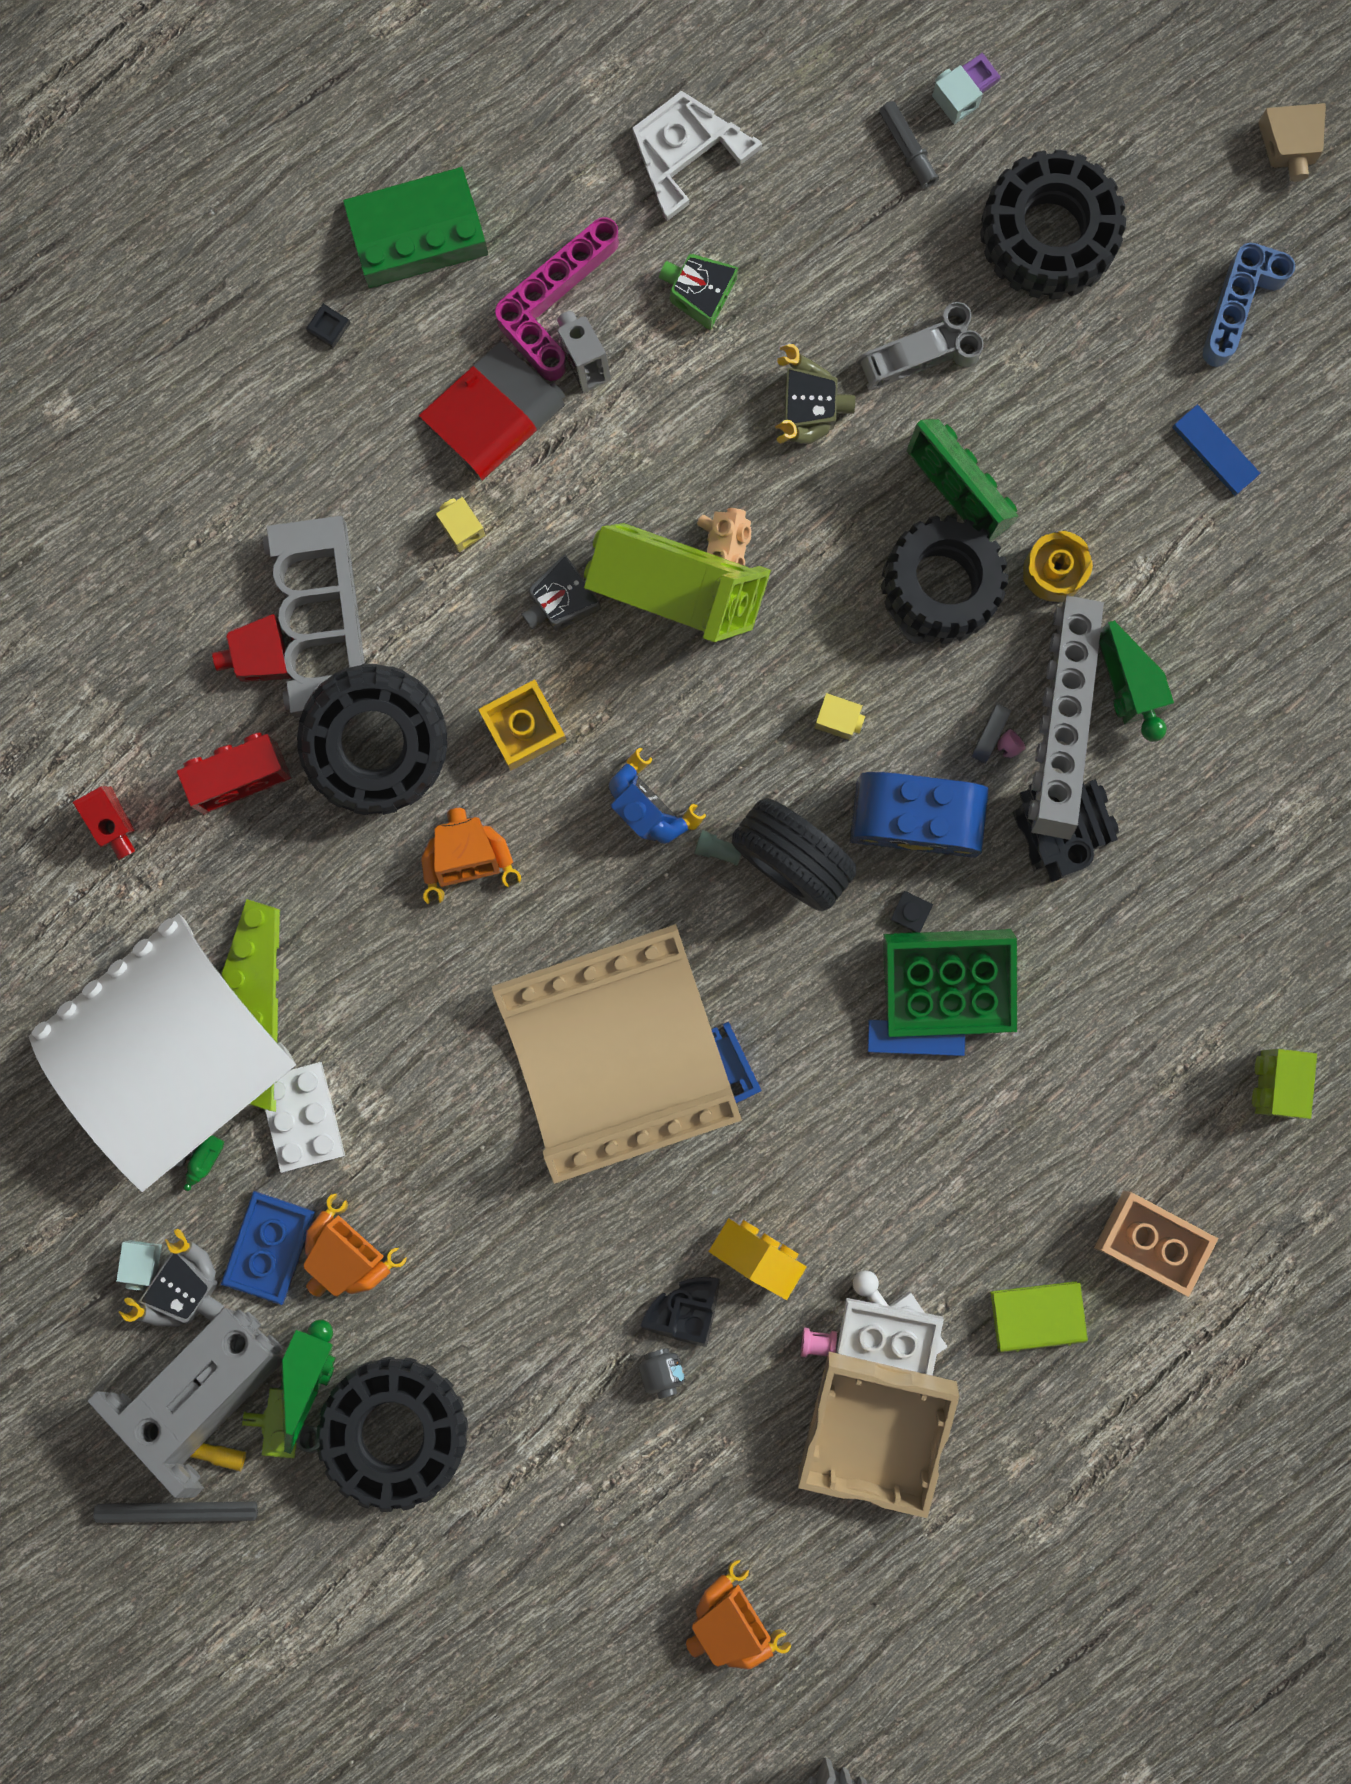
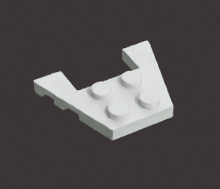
(679, 135)

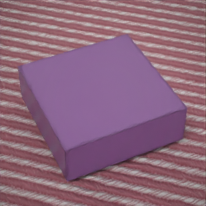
(982, 72)

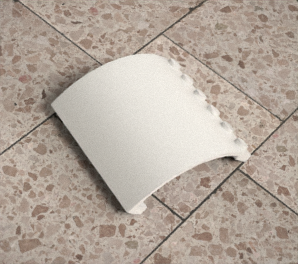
(157, 1054)

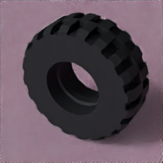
(1059, 181)
(361, 1473)

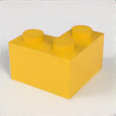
(758, 1257)

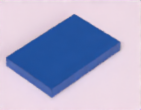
(268, 1247)

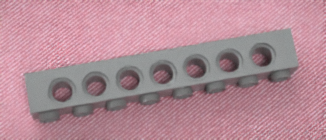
(1061, 817)

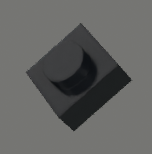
(911, 912)

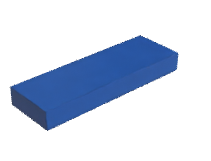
(1216, 450)
(928, 1045)

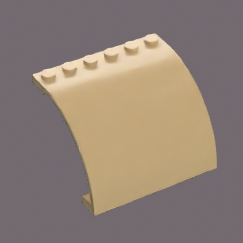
(616, 1053)

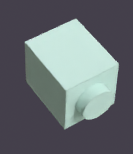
(956, 94)
(138, 1264)

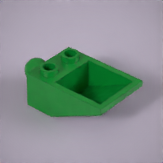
(1136, 682)
(304, 1369)

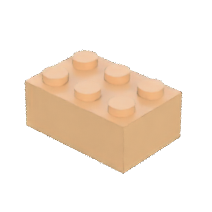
(1156, 1243)

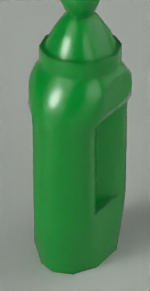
(203, 1160)

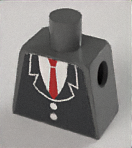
(560, 597)

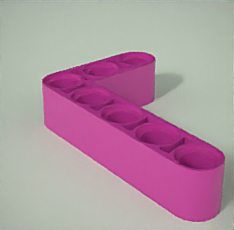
(551, 292)

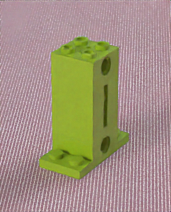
(676, 581)

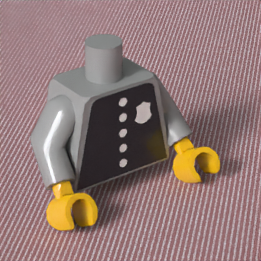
(179, 1288)

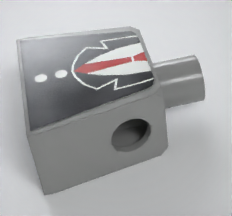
(583, 351)

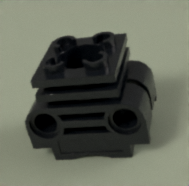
(1093, 832)

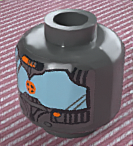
(661, 1373)

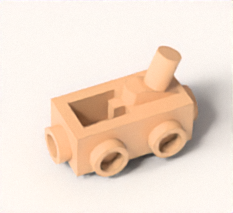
(727, 534)

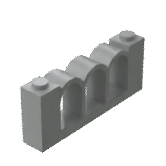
(306, 541)

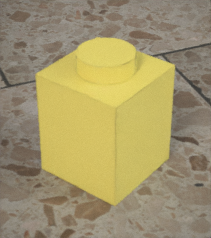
(460, 523)
(839, 717)

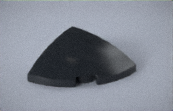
(685, 1312)

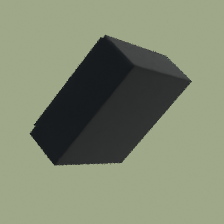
(328, 325)

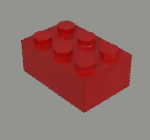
(233, 773)

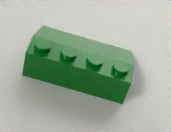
(415, 227)
(959, 478)
(950, 982)

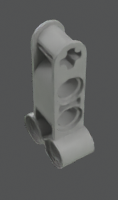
(923, 349)

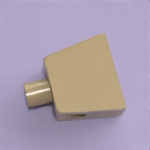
(1294, 137)

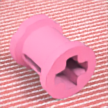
(818, 1343)

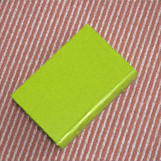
(1039, 1316)

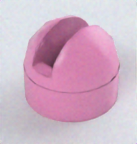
(1011, 743)

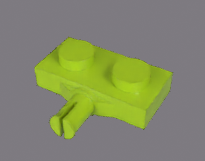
(272, 1425)

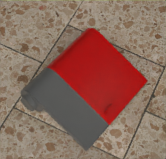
(492, 410)

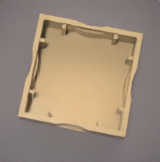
(878, 1434)

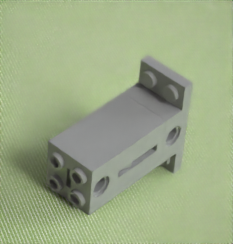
(192, 1397)

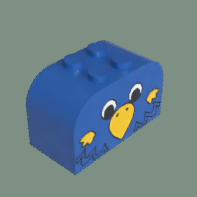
(919, 813)

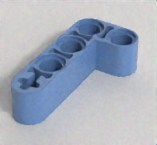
(1238, 305)

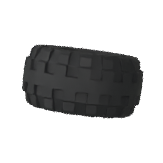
(380, 690)

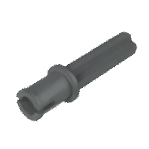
(909, 145)

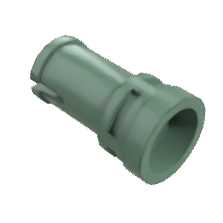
(710, 845)

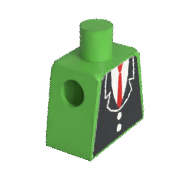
(700, 287)

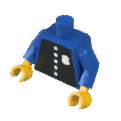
(643, 808)

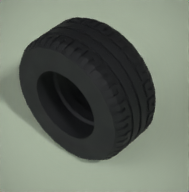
(794, 854)

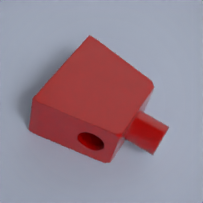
(255, 651)
(96, 810)

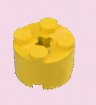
(1075, 567)

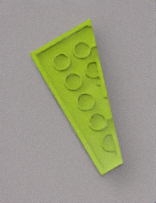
(253, 972)

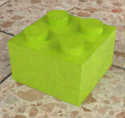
(1285, 1083)

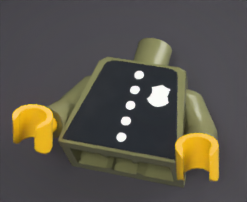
(809, 399)

